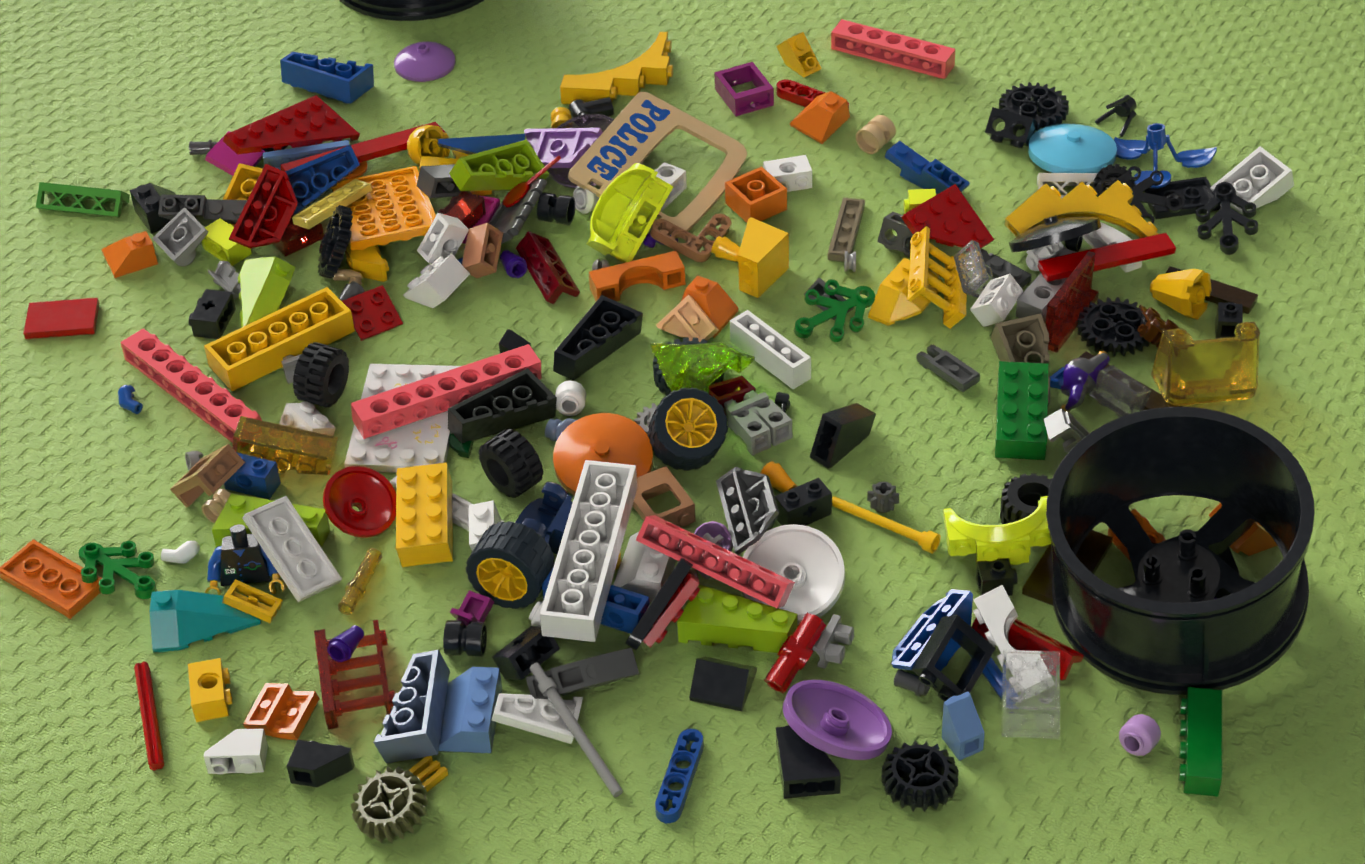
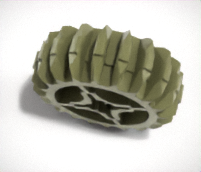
(406, 805)

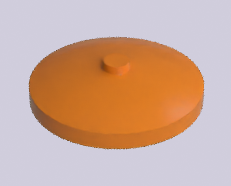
(602, 439)

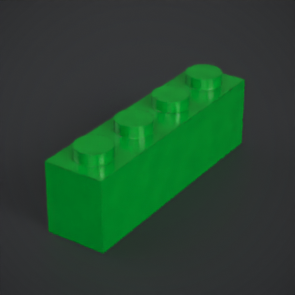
(1201, 741)

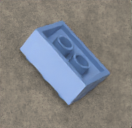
(470, 710)

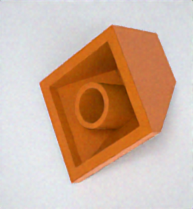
(822, 116)
(130, 254)
(712, 300)

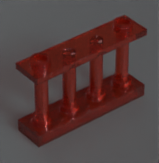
(331, 688)

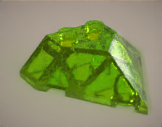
(698, 364)

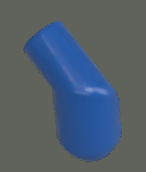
(125, 399)

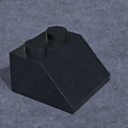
(146, 205)

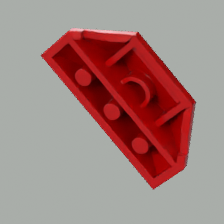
(266, 210)

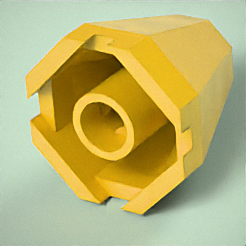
(1183, 291)

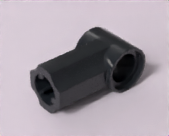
(600, 106)

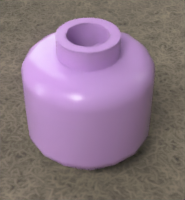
(1139, 735)

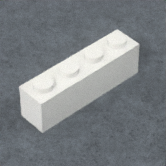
(770, 349)

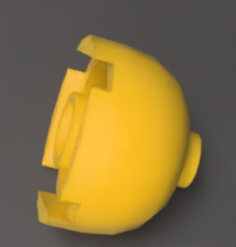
(424, 142)

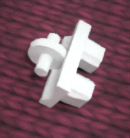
(1042, 253)

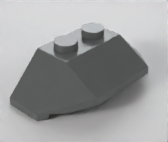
(747, 506)

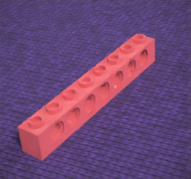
(185, 382)
(439, 392)

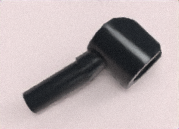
(782, 401)

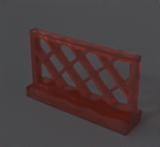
(1069, 302)

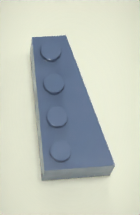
(417, 712)

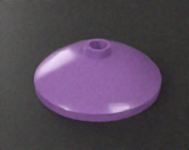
(424, 61)

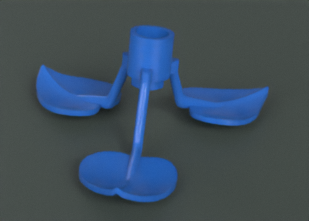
(1155, 140)

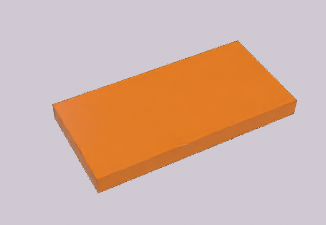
(49, 578)

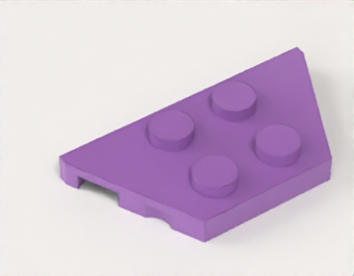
(562, 142)

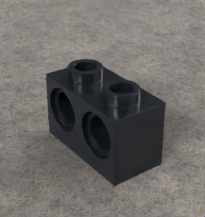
(1012, 123)

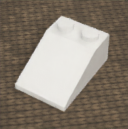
(1259, 179)

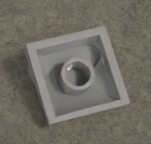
(181, 237)

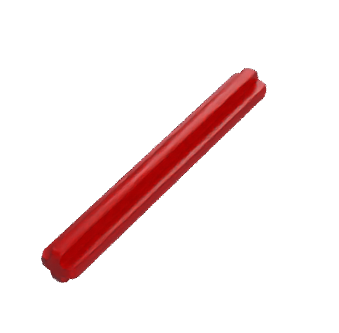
(149, 716)

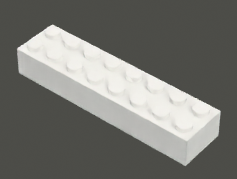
(589, 551)

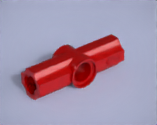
(795, 652)

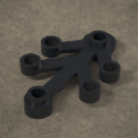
(1138, 194)
(1225, 194)

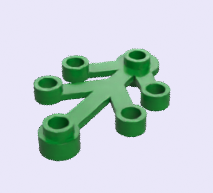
(836, 309)
(95, 554)

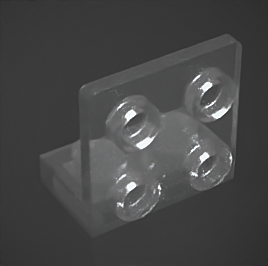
(972, 270)

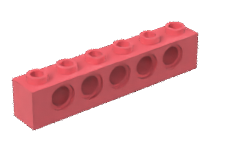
(893, 49)
(715, 561)

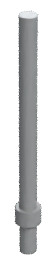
(549, 689)

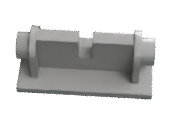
(226, 278)

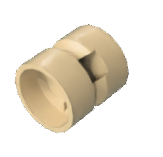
(875, 134)

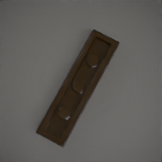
(1228, 294)

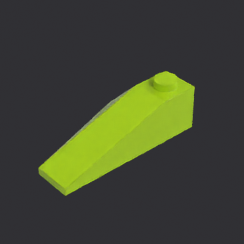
(262, 287)

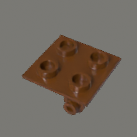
(1154, 327)

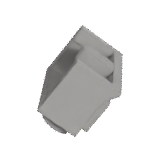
(1064, 425)

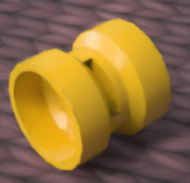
(560, 116)

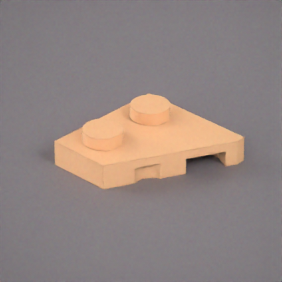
(688, 321)

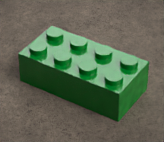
(1021, 410)

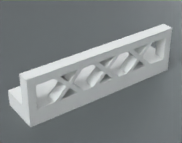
(1061, 180)

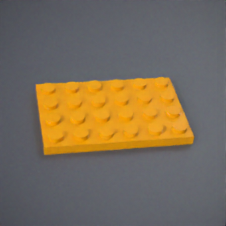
(390, 211)

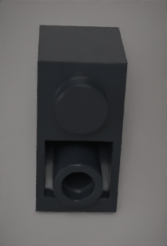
(318, 763)

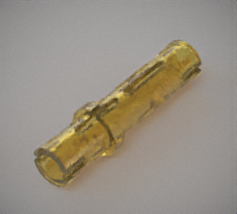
(356, 589)

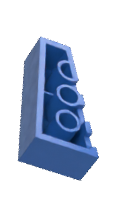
(327, 76)
(321, 175)

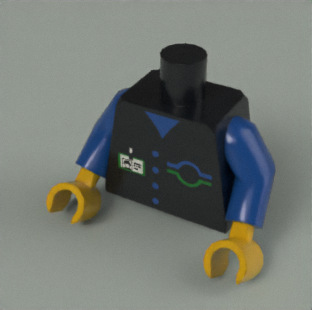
(241, 560)

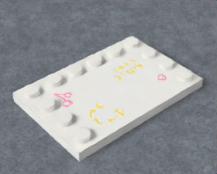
(406, 446)

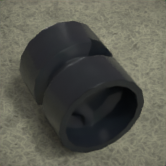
(558, 209)
(467, 638)

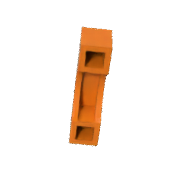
(661, 270)

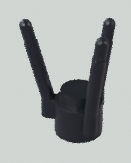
(1124, 108)

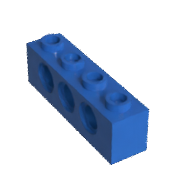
(622, 607)

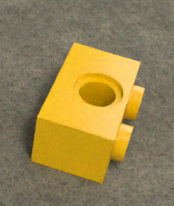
(209, 690)

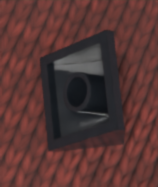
(721, 683)

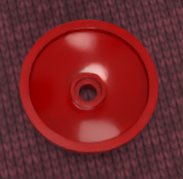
(366, 491)

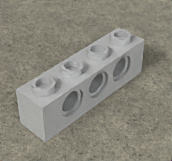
(1039, 294)

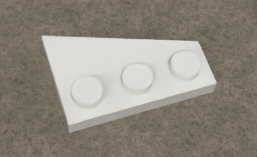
(535, 715)

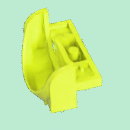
(626, 213)
(997, 541)

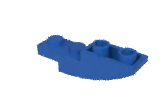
(921, 171)

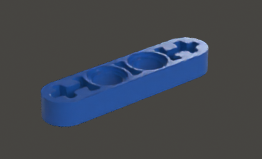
(679, 775)

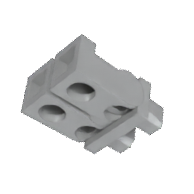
(758, 421)

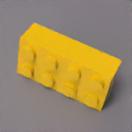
(424, 515)

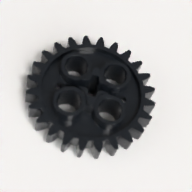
(1036, 102)
(335, 242)
(1112, 326)

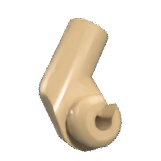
(348, 275)

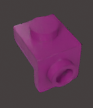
(474, 608)

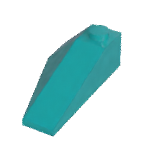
(190, 616)

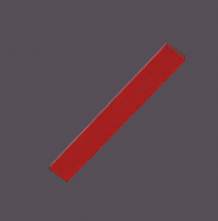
(368, 149)

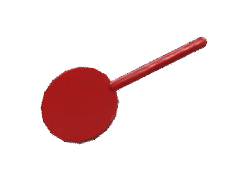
(521, 189)

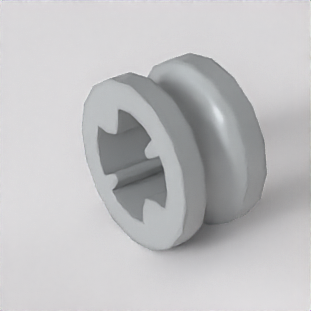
(850, 261)

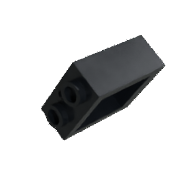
(968, 639)

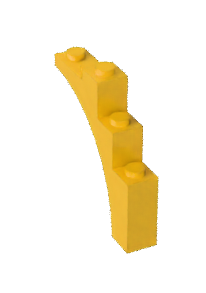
(649, 68)
(1081, 201)

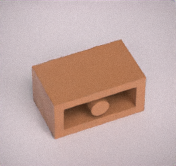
(482, 250)

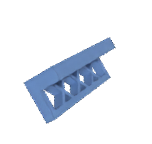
(279, 157)

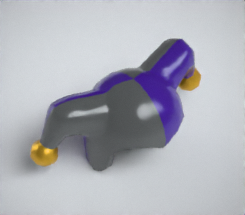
(1081, 378)

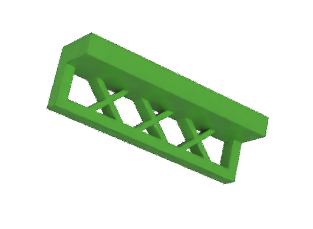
(62, 191)

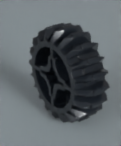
(919, 770)

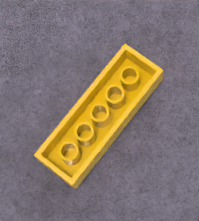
(288, 331)

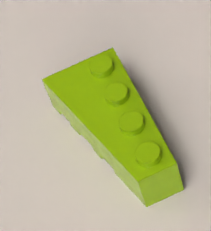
(497, 168)
(238, 505)
(734, 621)

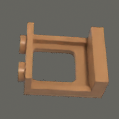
(207, 475)
(657, 483)

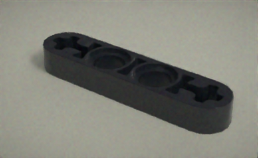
(658, 604)

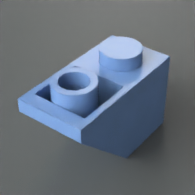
(962, 726)

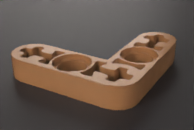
(693, 243)

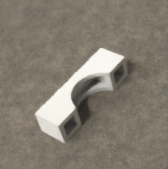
(998, 614)

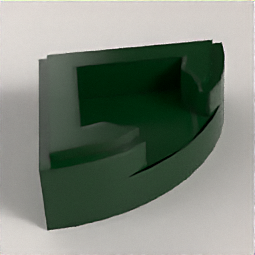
(462, 449)

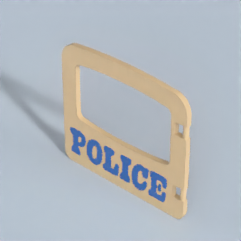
(636, 134)

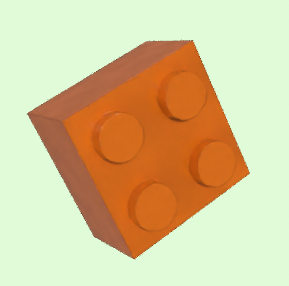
(756, 195)

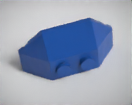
(910, 647)

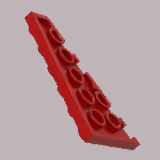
(298, 126)

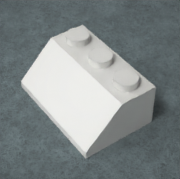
(643, 569)

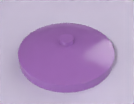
(837, 719)

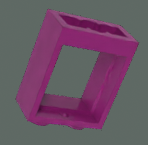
(739, 103)

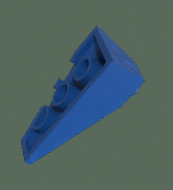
(474, 145)

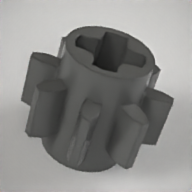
(883, 497)

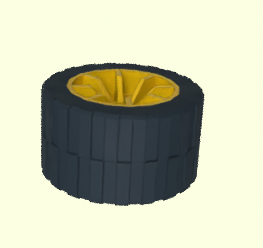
(687, 429)
(510, 564)

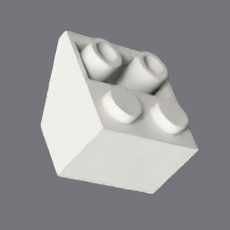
(437, 281)

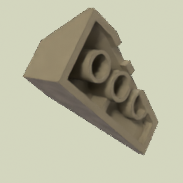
(1022, 341)

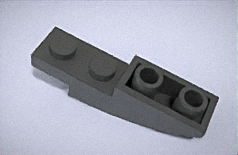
(203, 209)
(588, 673)

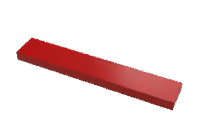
(1109, 256)

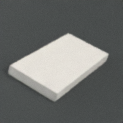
(292, 548)

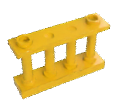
(954, 298)

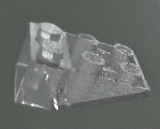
(1030, 694)

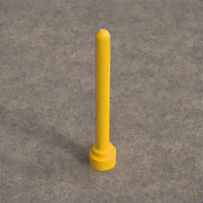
(928, 540)

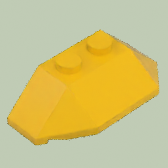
(892, 300)

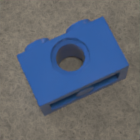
(255, 477)

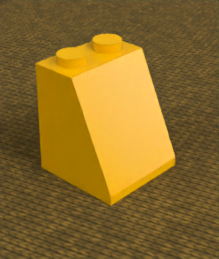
(762, 257)

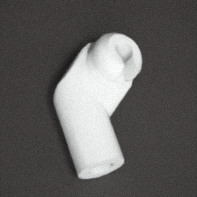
(182, 554)

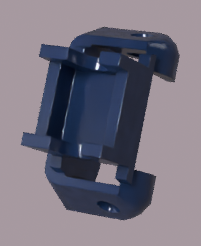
(548, 514)

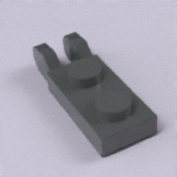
(948, 367)

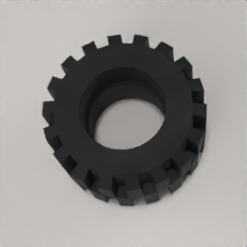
(321, 374)
(511, 463)
(1022, 496)

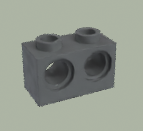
(889, 240)

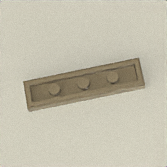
(846, 228)

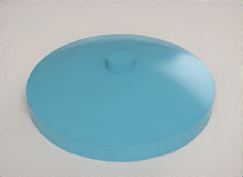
(1071, 149)

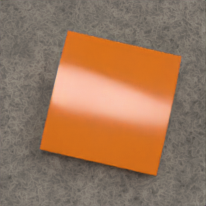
(281, 711)

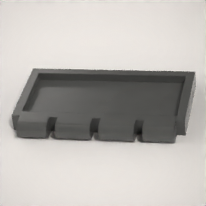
(512, 218)

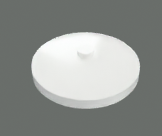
(806, 559)

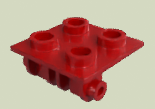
(373, 312)

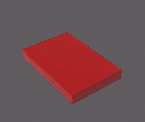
(61, 318)

